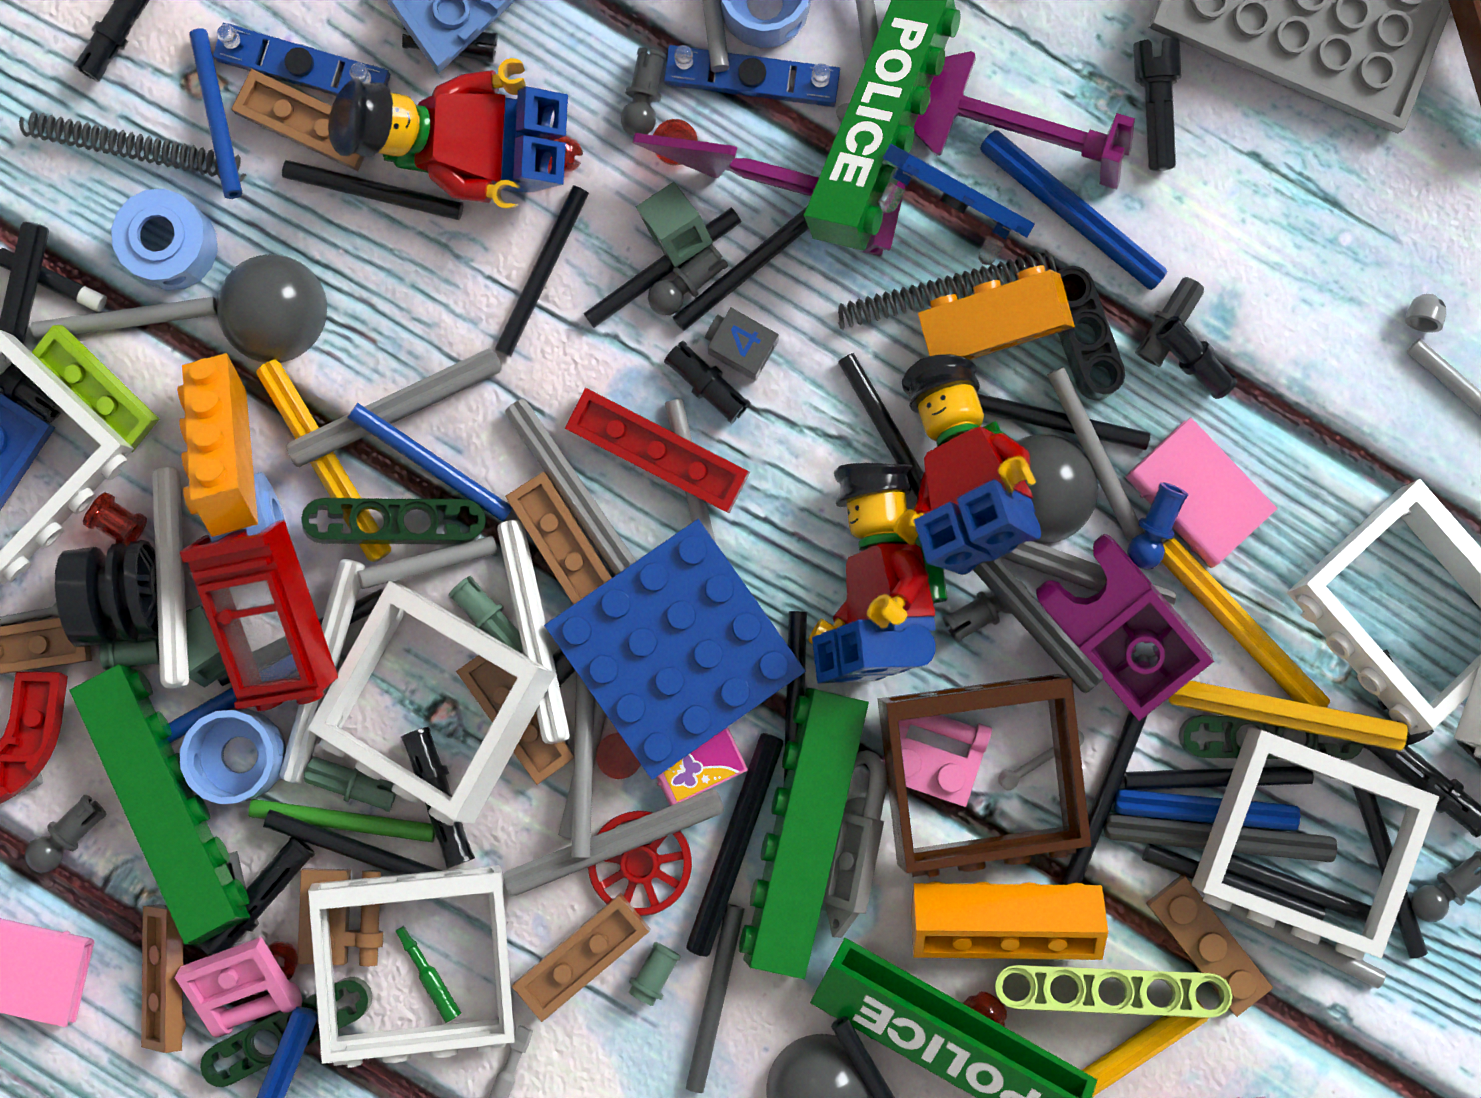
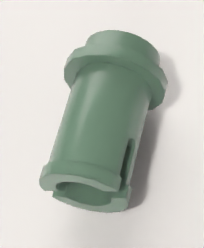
(129, 652)
(654, 974)

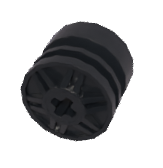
(107, 593)

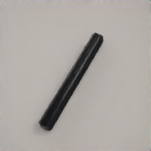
(734, 845)

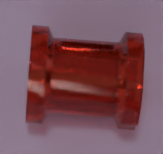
(114, 520)

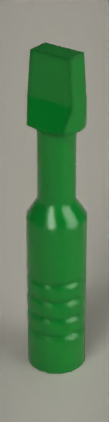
(430, 978)

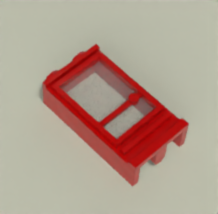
(262, 617)

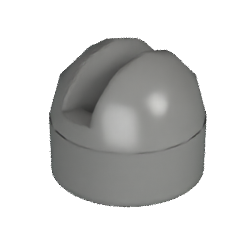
(1426, 313)

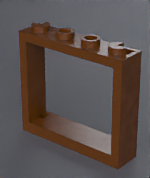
(1012, 848)

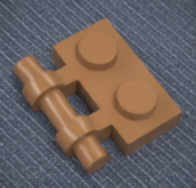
(367, 938)

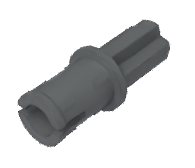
(1181, 305)

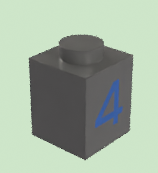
(741, 342)

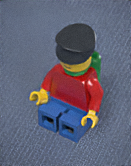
(461, 134)
(974, 483)
(889, 585)

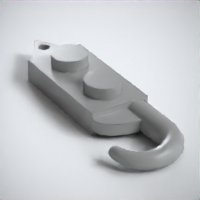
(856, 849)

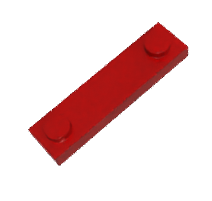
(657, 450)

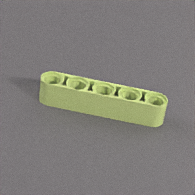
(1135, 985)

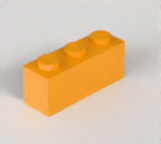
(997, 315)

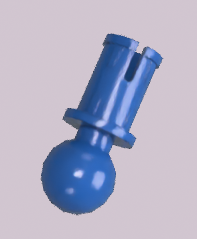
(1147, 548)

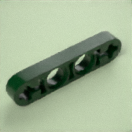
(393, 513)
(1213, 749)
(277, 1024)

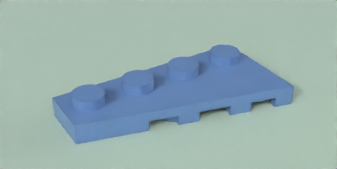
(446, 26)

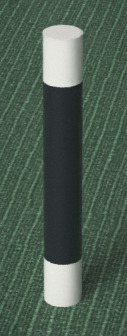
(61, 284)

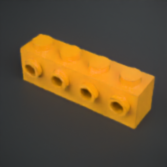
(217, 446)
(1008, 921)

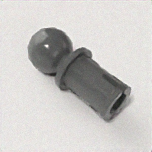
(639, 115)
(667, 296)
(975, 615)
(46, 852)
(1432, 902)

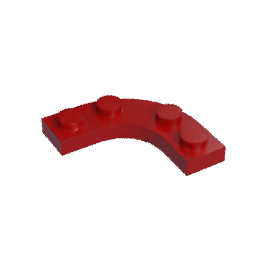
(31, 729)

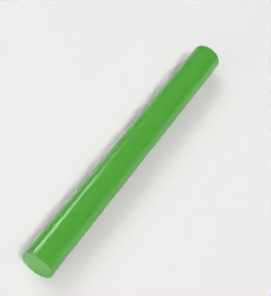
(347, 820)

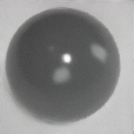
(271, 308)
(1063, 487)
(815, 1069)

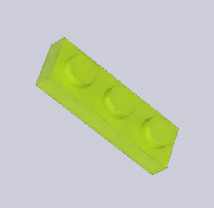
(95, 385)

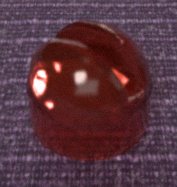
(572, 149)
(289, 954)

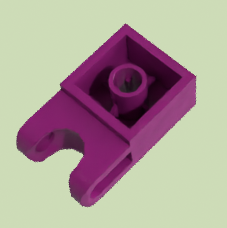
(1119, 618)

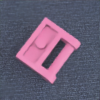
(940, 771)
(234, 976)

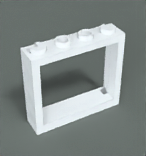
(78, 490)
(1346, 637)
(498, 743)
(1232, 813)
(397, 1045)

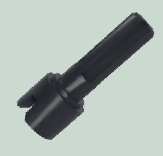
(1158, 77)

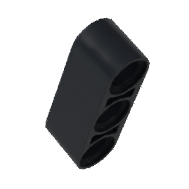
(1104, 349)

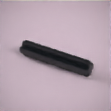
(23, 279)

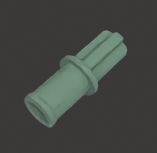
(485, 613)
(350, 783)

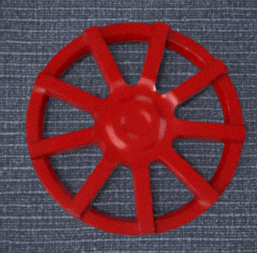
(643, 865)

